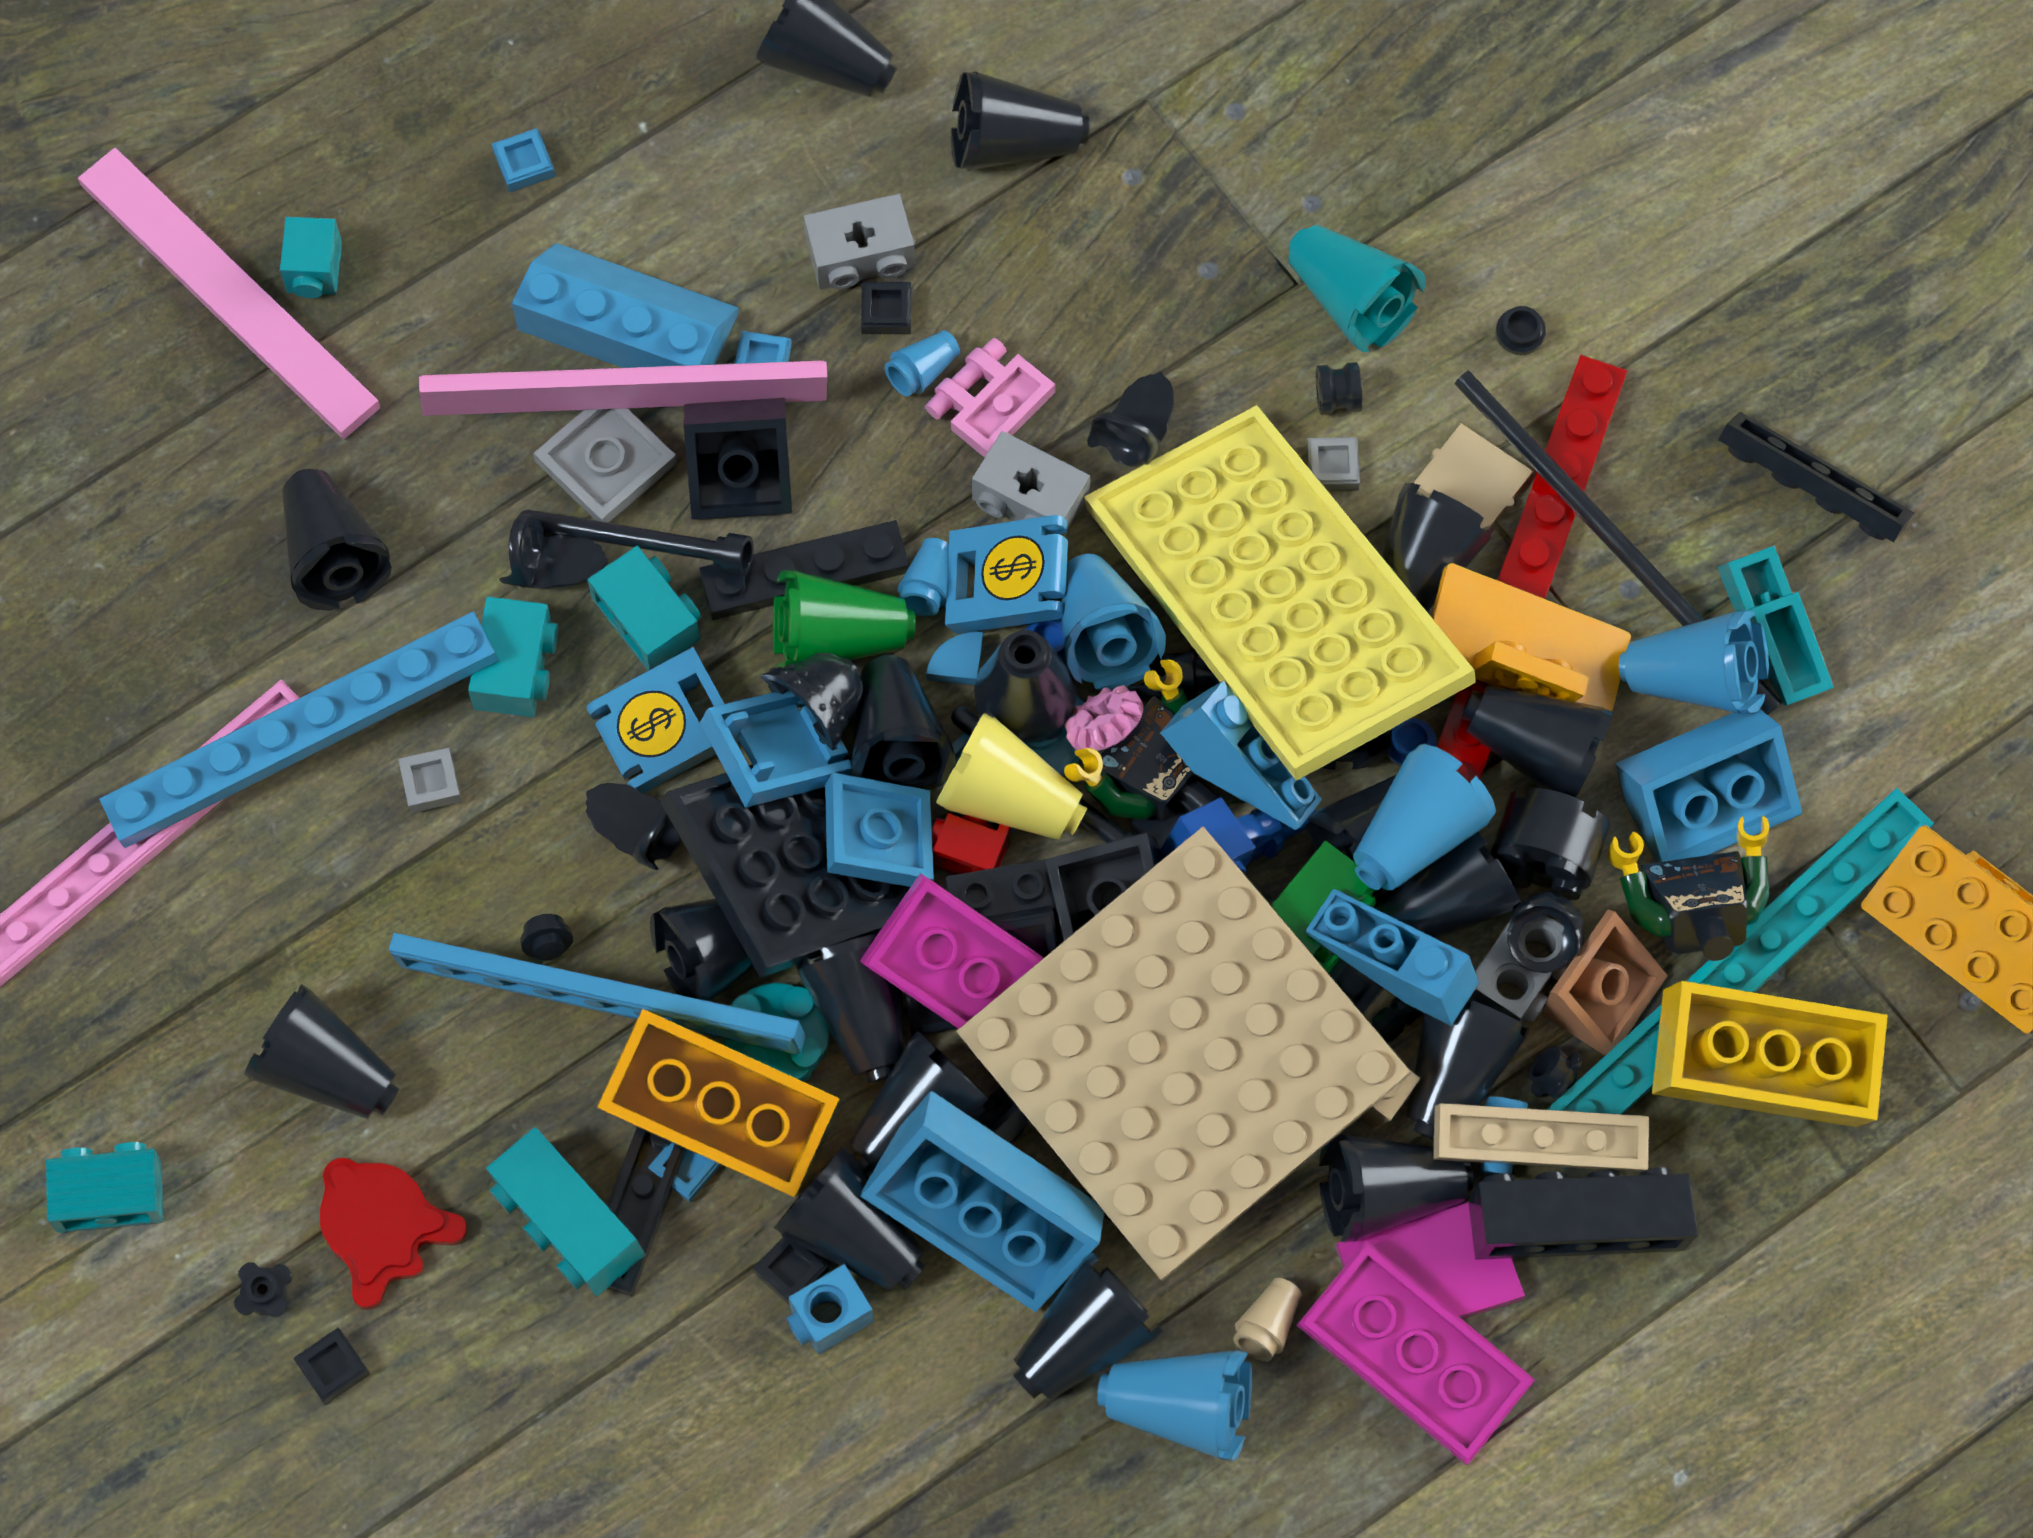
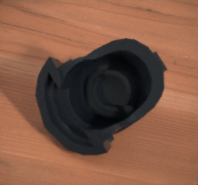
(828, 688)

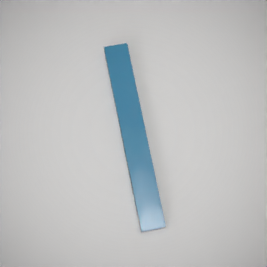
(596, 993)

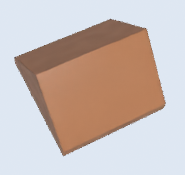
(1605, 986)

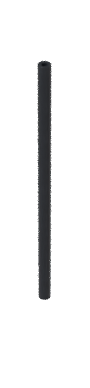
(1588, 511)

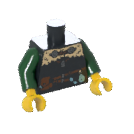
(1143, 771)
(1700, 899)

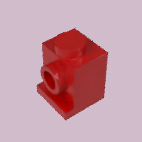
(968, 844)

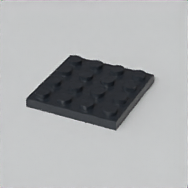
(772, 872)

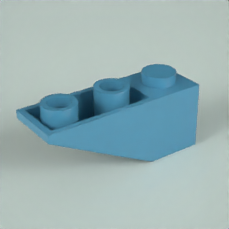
(1229, 752)
(1396, 956)

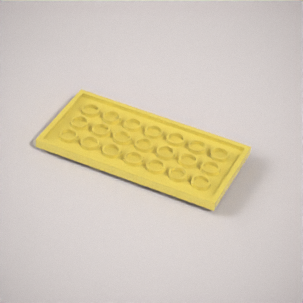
(1279, 592)

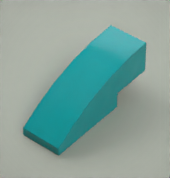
(1793, 652)

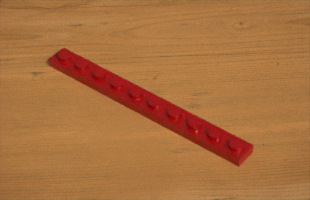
(1545, 522)

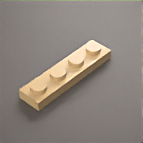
(1541, 1137)

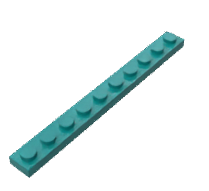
(1770, 944)

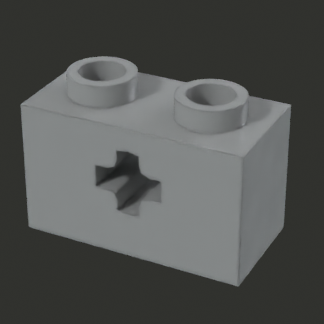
(876, 224)
(1016, 468)

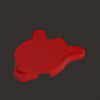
(378, 1223)

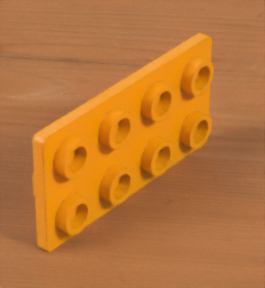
(1529, 641)
(1962, 920)

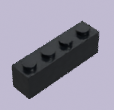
(1582, 1214)

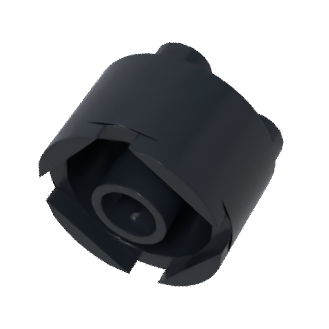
(1549, 842)

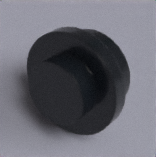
(1520, 330)
(546, 937)

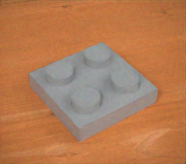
(605, 460)

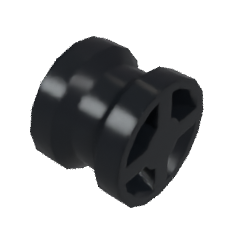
(1338, 388)

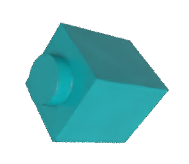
(310, 256)

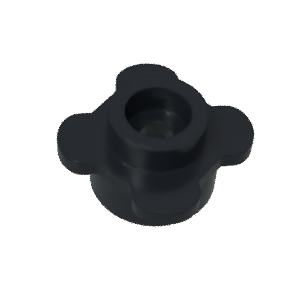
(1553, 1072)
(271, 1303)

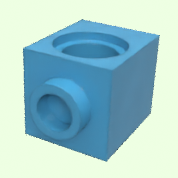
(836, 1288)

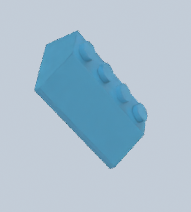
(619, 312)
(984, 1202)

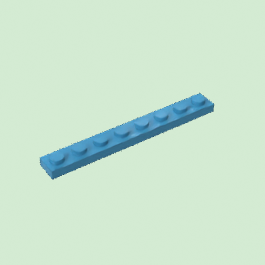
(298, 730)

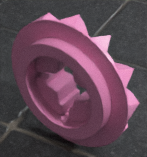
(1104, 719)

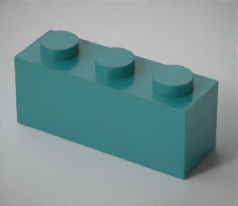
(563, 1213)

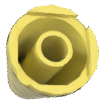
(1010, 785)

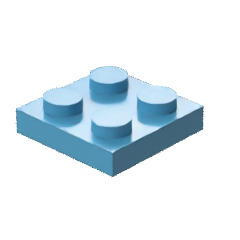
(878, 830)

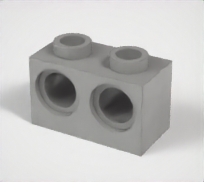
(1501, 967)

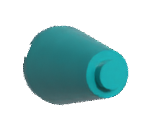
(1356, 284)

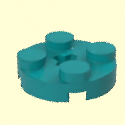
(793, 1004)

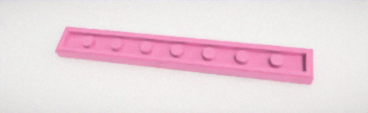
(229, 293)
(620, 387)
(98, 869)

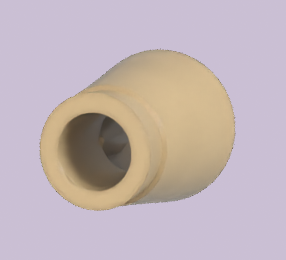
(1268, 1320)

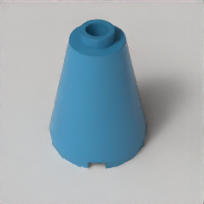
(1107, 626)
(1702, 663)
(1421, 818)
(1183, 1399)

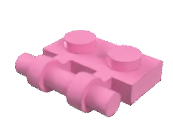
(1001, 405)

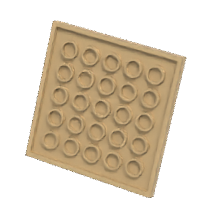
(1183, 1053)

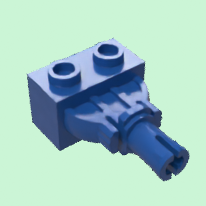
(1239, 837)

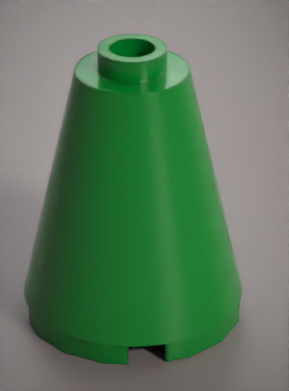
(836, 620)

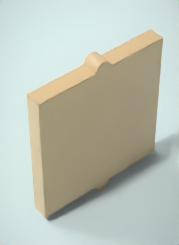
(1474, 474)

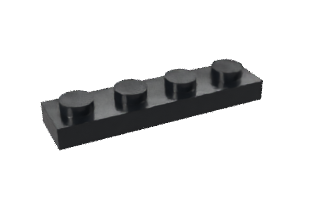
(1799, 468)
(845, 557)

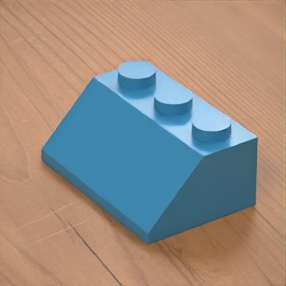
(1702, 782)

